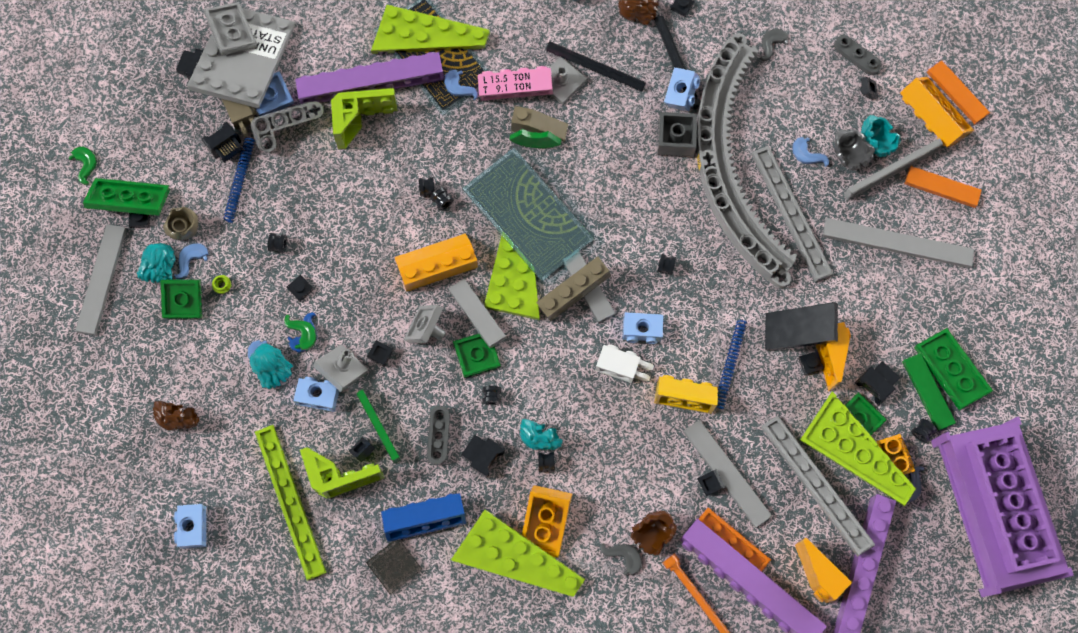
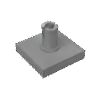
(565, 80)
(425, 325)
(340, 367)

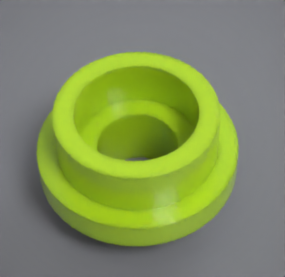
(219, 279)

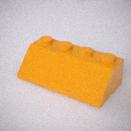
(936, 111)
(436, 262)

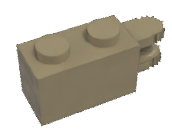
(240, 115)

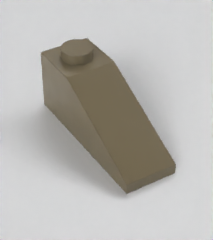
(537, 122)

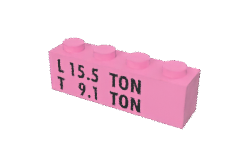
(515, 83)

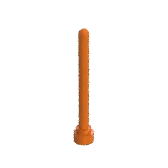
(673, 564)

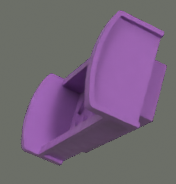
(1002, 508)

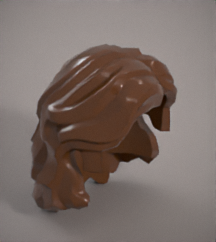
(641, 10)
(172, 418)
(654, 532)

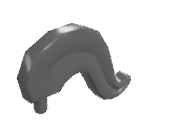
(770, 37)
(630, 554)

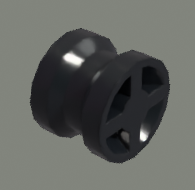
(426, 186)
(442, 199)
(277, 242)
(666, 264)
(491, 395)
(924, 430)
(546, 462)

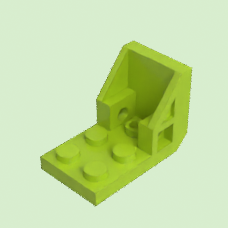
(349, 107)
(321, 470)

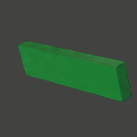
(928, 392)
(378, 426)

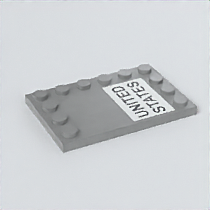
(248, 73)

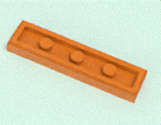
(958, 92)
(943, 187)
(734, 539)

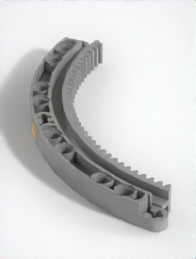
(736, 216)

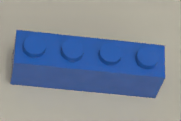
(423, 517)

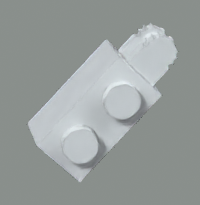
(622, 364)

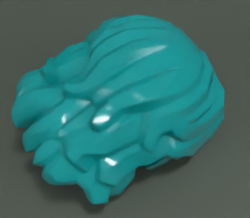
(879, 135)
(156, 263)
(270, 366)
(534, 438)

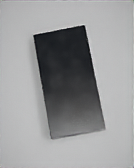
(801, 326)

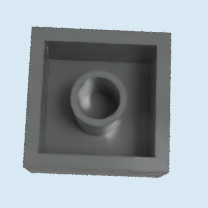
(676, 134)

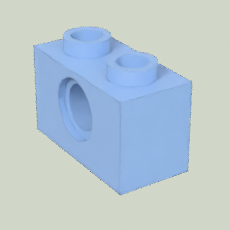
(680, 79)
(652, 322)
(304, 394)
(197, 536)

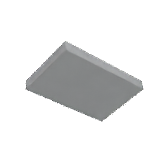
(230, 28)

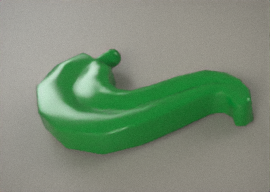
(89, 162)
(308, 332)

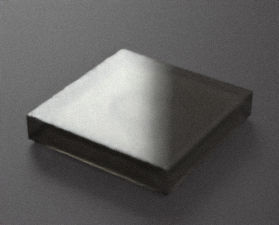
(394, 566)

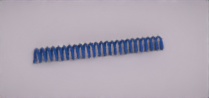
(248, 152)
(732, 360)

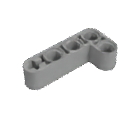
(288, 120)

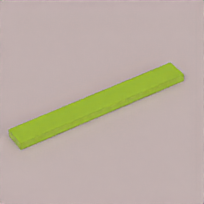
(290, 503)

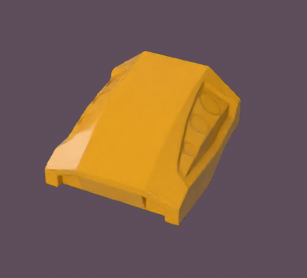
(898, 453)

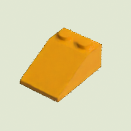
(834, 356)
(547, 518)
(821, 573)

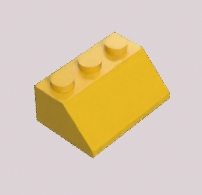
(686, 394)

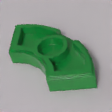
(534, 139)

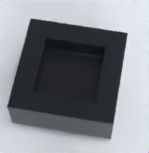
(682, 6)
(869, 88)
(139, 220)
(300, 288)
(380, 353)
(810, 363)
(361, 450)
(711, 482)

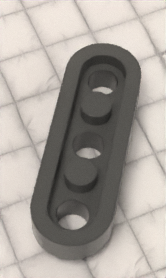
(861, 61)
(438, 426)

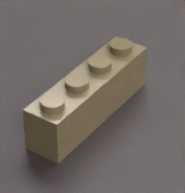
(574, 288)

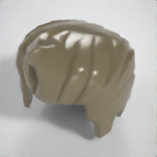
(181, 224)

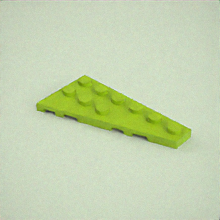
(422, 32)
(512, 284)
(848, 444)
(505, 552)

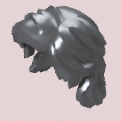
(853, 149)

